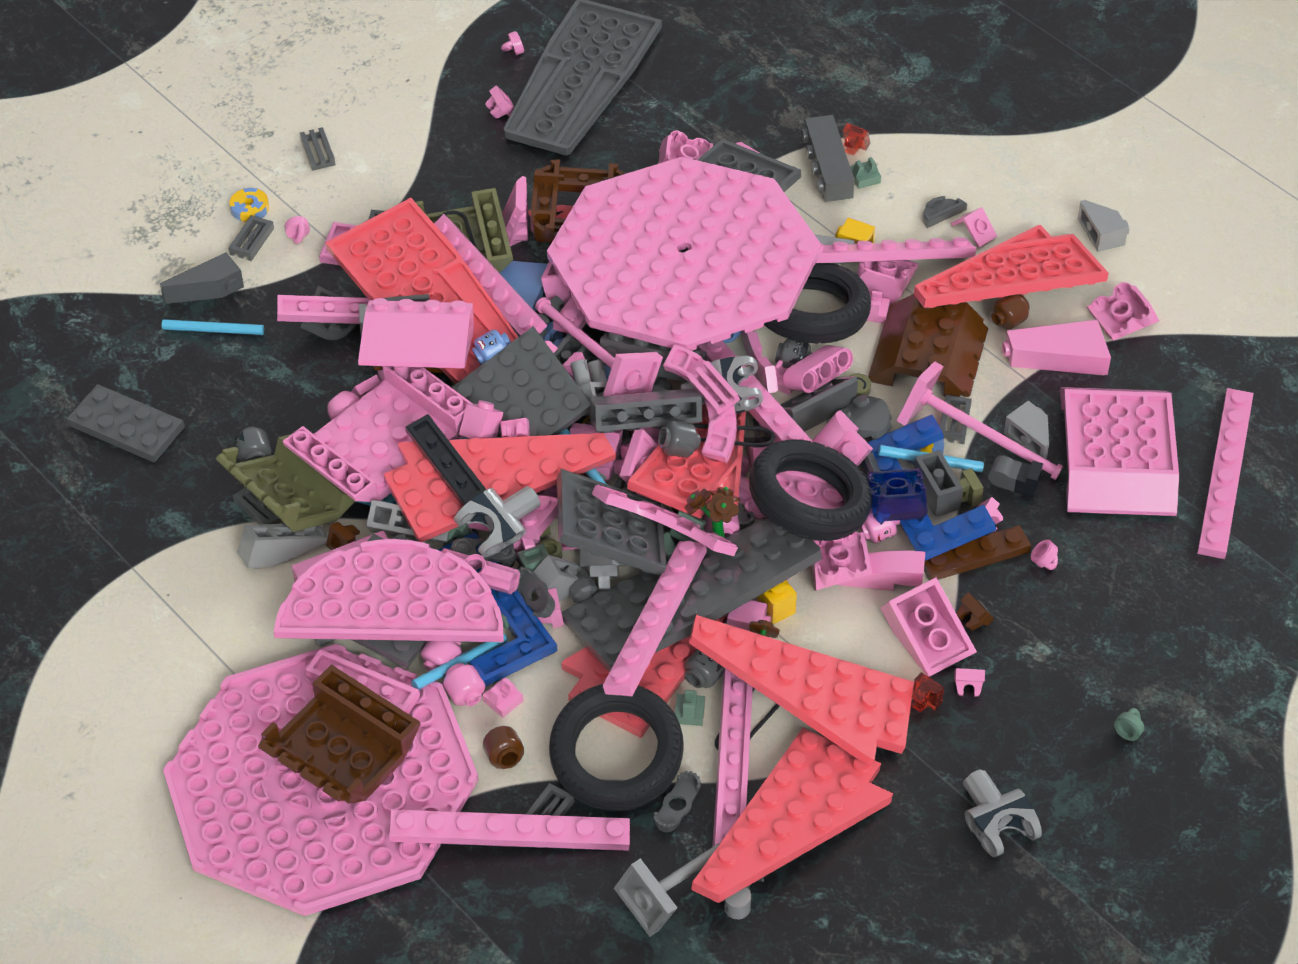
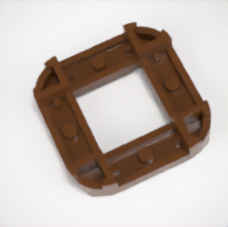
(545, 193)

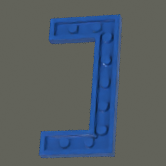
(923, 535)
(531, 638)

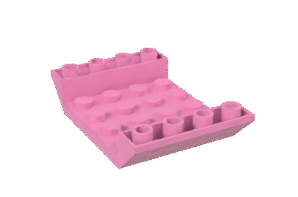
(364, 438)
(1120, 451)

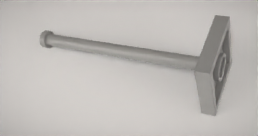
(648, 897)

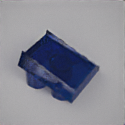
(898, 495)

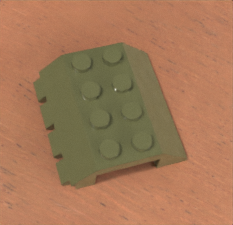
(486, 227)
(288, 487)

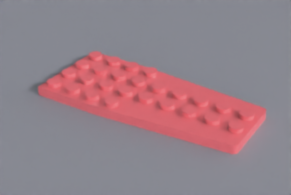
(410, 256)

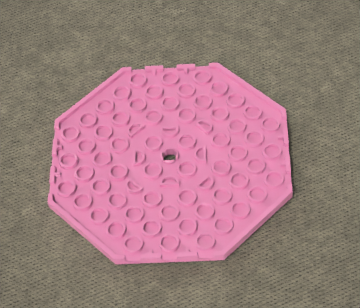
(740, 266)
(281, 835)

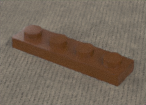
(978, 553)

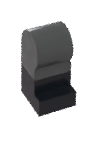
(1016, 475)

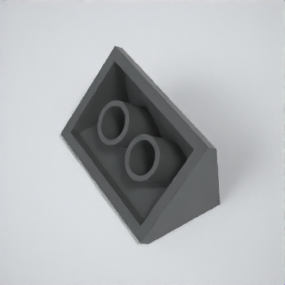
(821, 405)

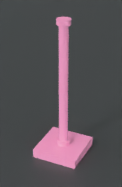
(629, 371)
(923, 395)

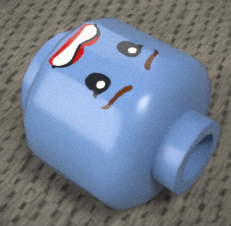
(489, 345)

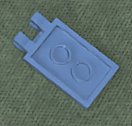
(526, 280)

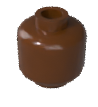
(1010, 311)
(503, 747)

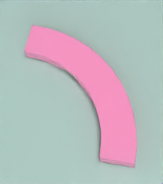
(766, 371)
(721, 427)
(665, 517)

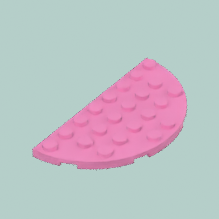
(391, 594)

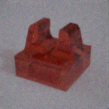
(855, 139)
(926, 693)

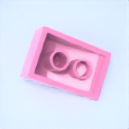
(928, 627)

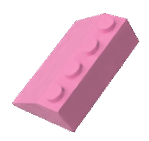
(416, 333)

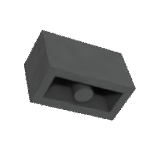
(942, 486)

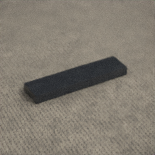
(445, 459)

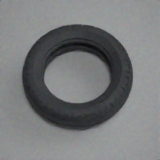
(830, 325)
(802, 518)
(616, 794)

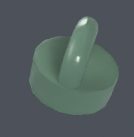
(1129, 725)

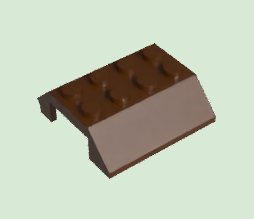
(920, 335)
(343, 738)

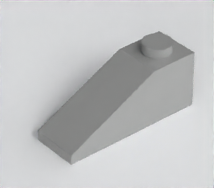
(391, 519)
(275, 543)

